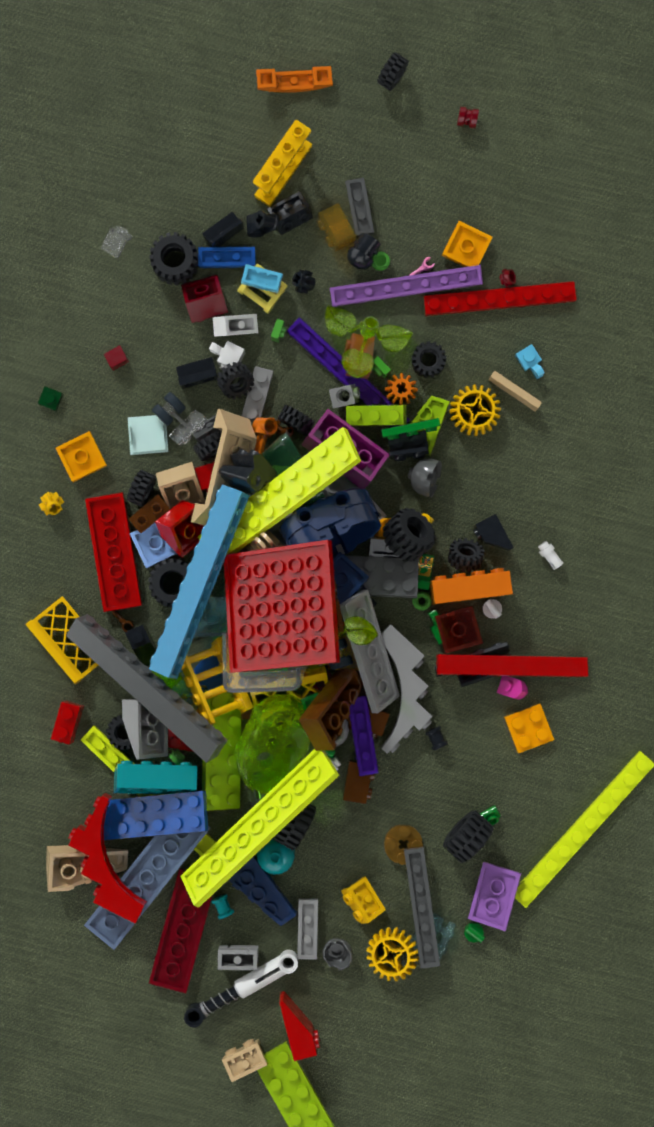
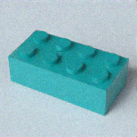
(154, 779)

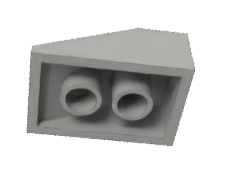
(145, 731)

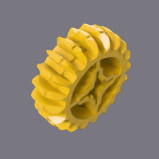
(480, 394)
(398, 969)

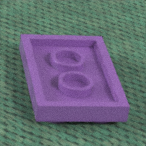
(494, 896)

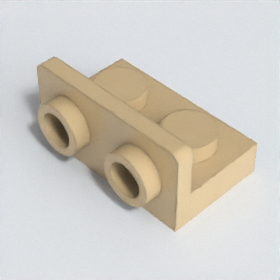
(244, 1060)

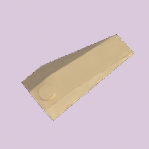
(64, 866)

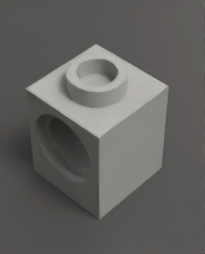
(336, 395)

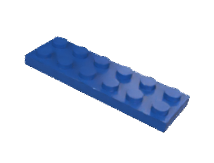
(156, 815)

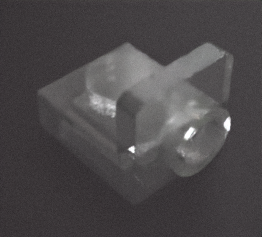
(116, 241)

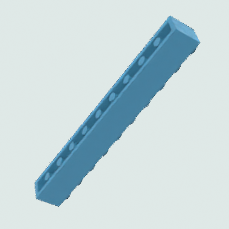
(198, 582)

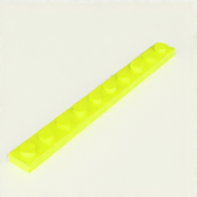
(111, 756)
(583, 828)

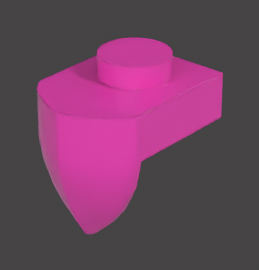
(512, 687)

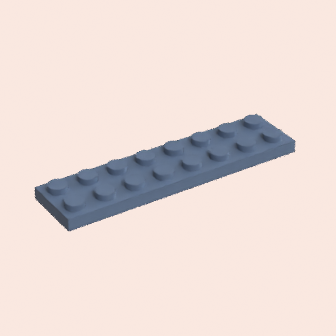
(146, 879)

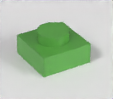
(278, 331)
(380, 368)

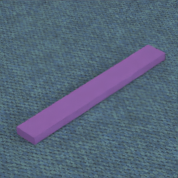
(406, 286)

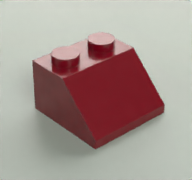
(204, 299)

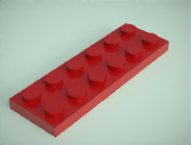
(113, 552)

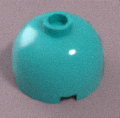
(275, 858)

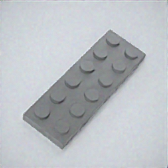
(373, 657)

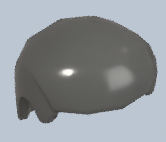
(337, 953)

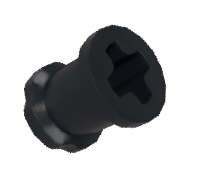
(436, 738)

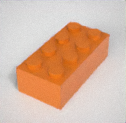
(470, 587)

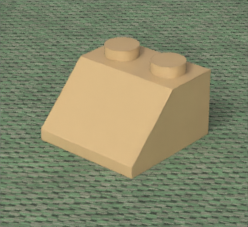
(180, 484)

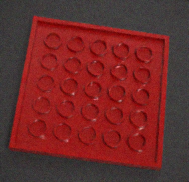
(281, 607)

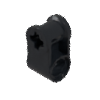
(261, 223)

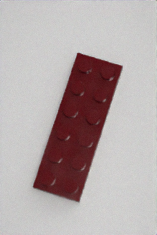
(179, 940)

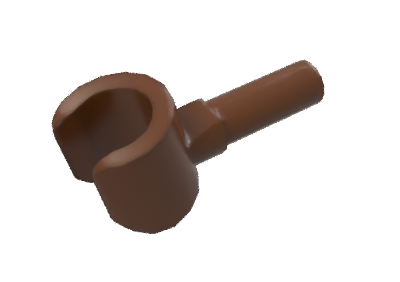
(122, 620)

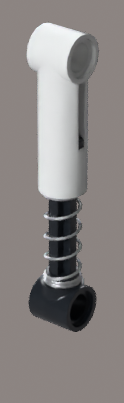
(243, 987)

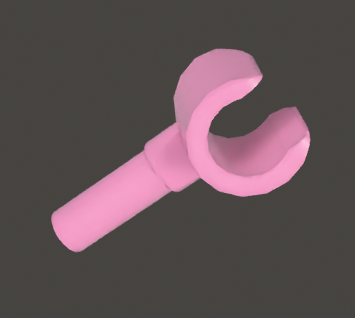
(424, 267)

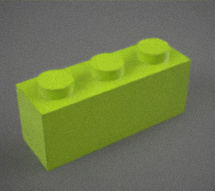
(376, 414)

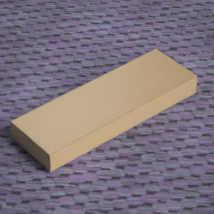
(515, 391)

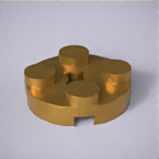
(392, 840)

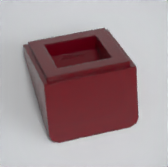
(116, 358)

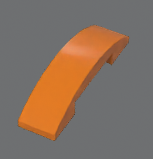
(294, 81)

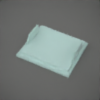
(147, 435)

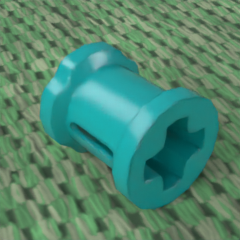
(222, 906)

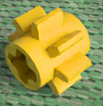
(51, 503)

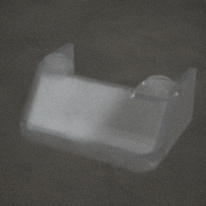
(262, 680)

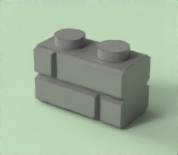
(238, 957)

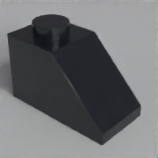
(492, 533)
(141, 643)

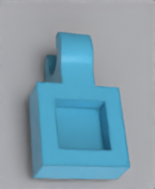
(529, 360)

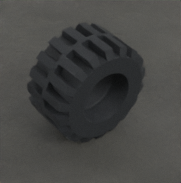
(170, 244)
(409, 534)
(158, 576)
(296, 829)
(468, 836)

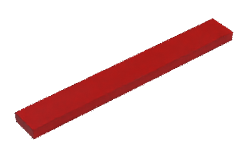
(512, 665)

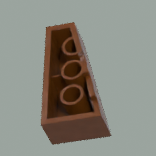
(330, 708)

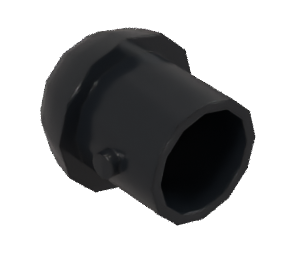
(363, 251)

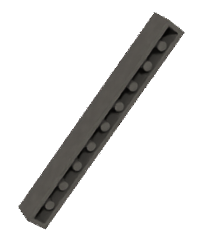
(147, 688)

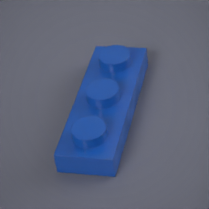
(226, 257)

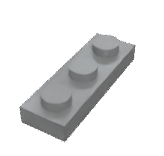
(257, 396)
(307, 928)

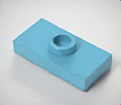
(262, 278)

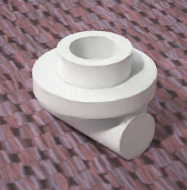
(492, 608)

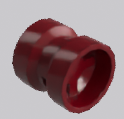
(468, 117)

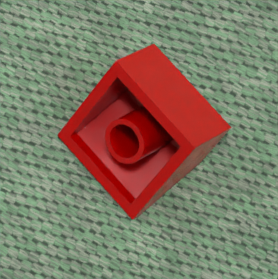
(178, 529)

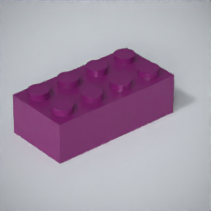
(371, 455)

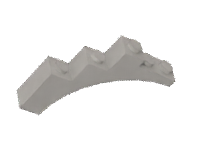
(412, 687)

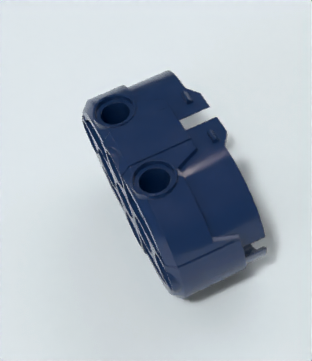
(343, 518)

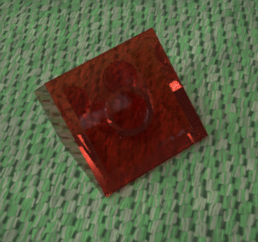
(458, 629)

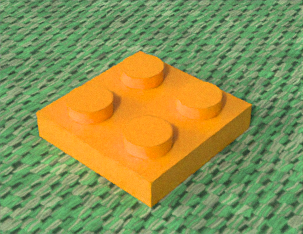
(466, 245)
(81, 456)
(529, 728)

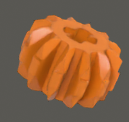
(409, 389)

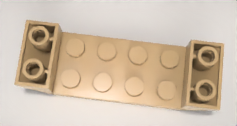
(235, 435)

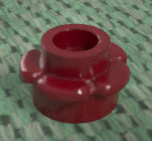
(508, 277)

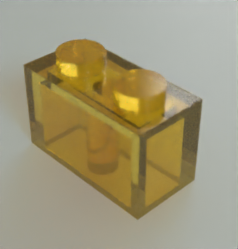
(336, 227)

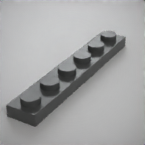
(421, 907)

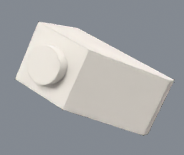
(235, 325)

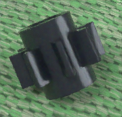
(303, 281)

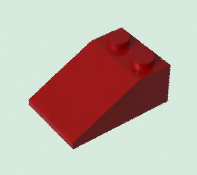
(299, 1029)

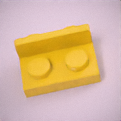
(363, 901)

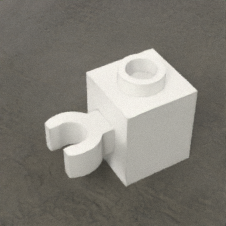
(228, 354)

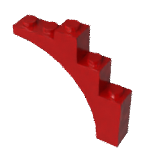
(90, 840)

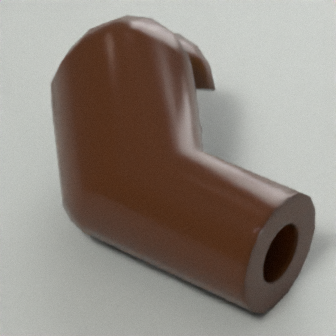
(281, 430)

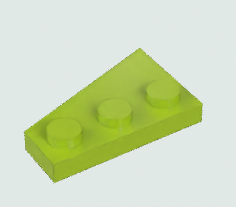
(432, 409)

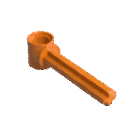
(263, 429)

